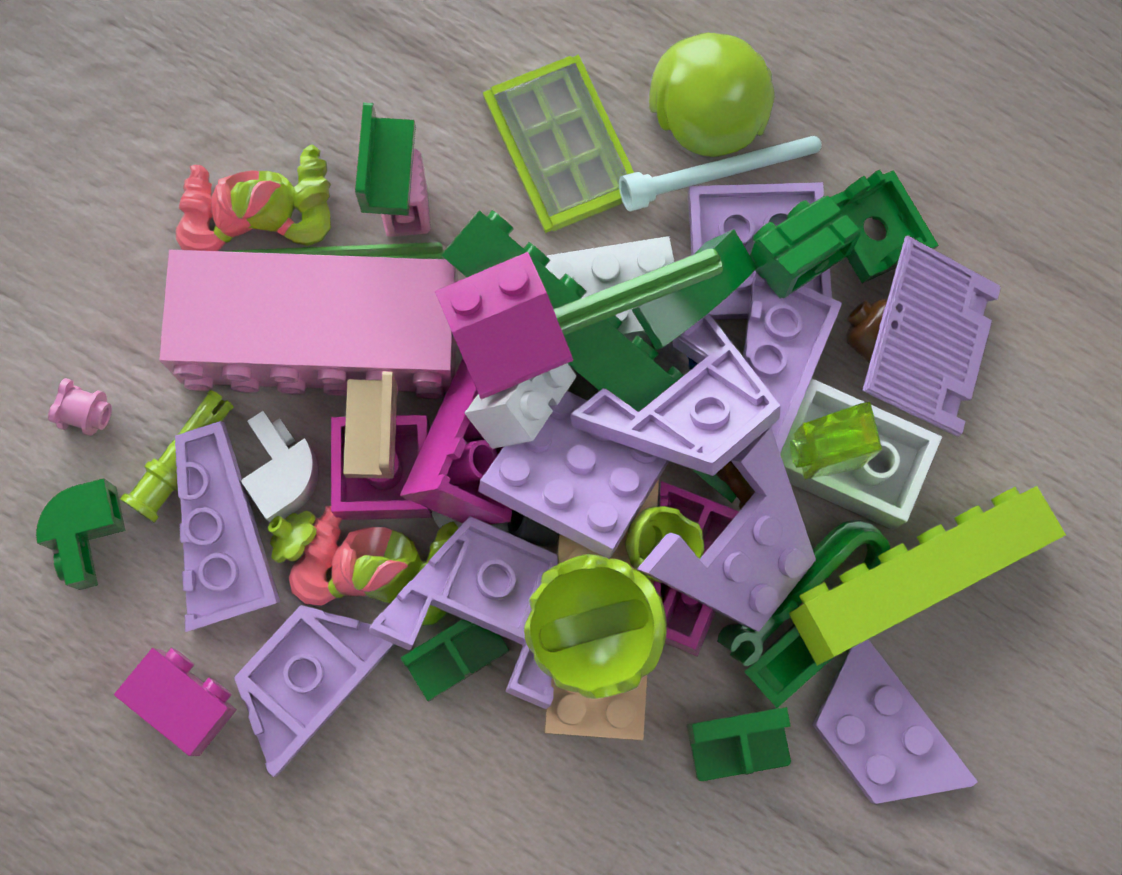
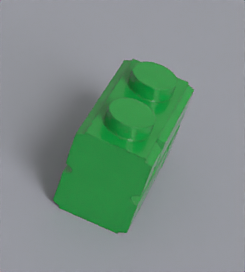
(803, 245)

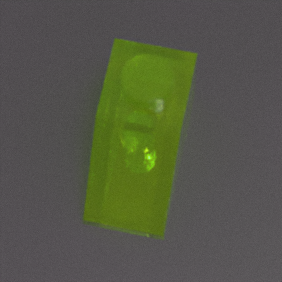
(836, 442)

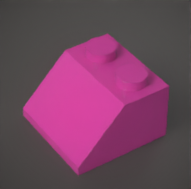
(504, 325)

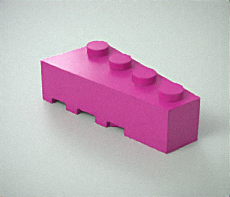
(455, 461)

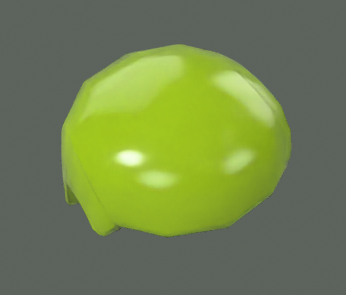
(652, 527)

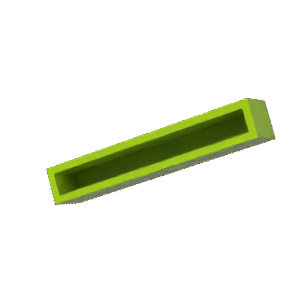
(926, 574)

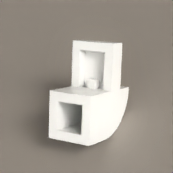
(287, 479)

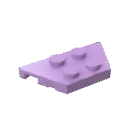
(305, 678)
(885, 733)

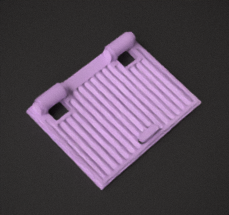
(934, 339)

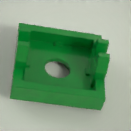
(884, 200)

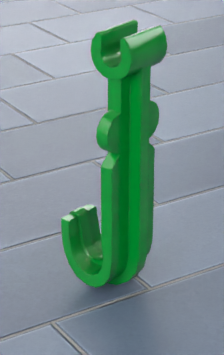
(829, 554)

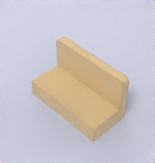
(370, 428)

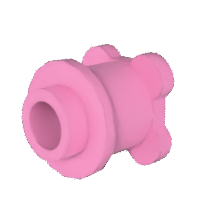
(80, 408)

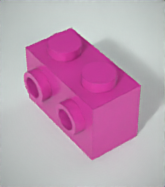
(176, 700)

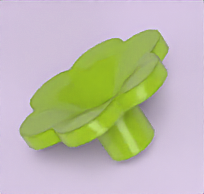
(291, 535)

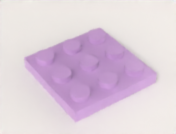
(746, 210)
(574, 481)

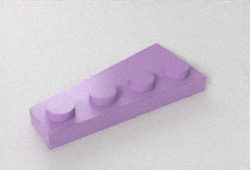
(218, 531)

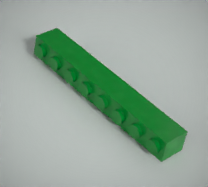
(597, 350)

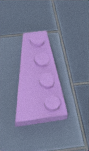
(786, 344)

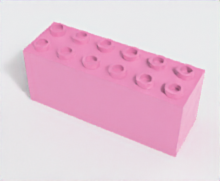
(306, 322)

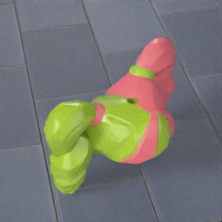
(255, 202)
(368, 564)

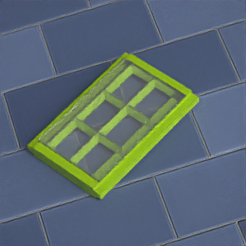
(560, 142)

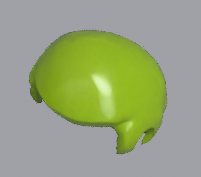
(712, 93)
(596, 626)

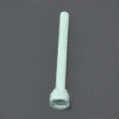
(640, 189)

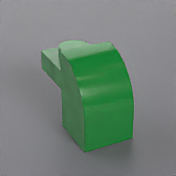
(74, 519)

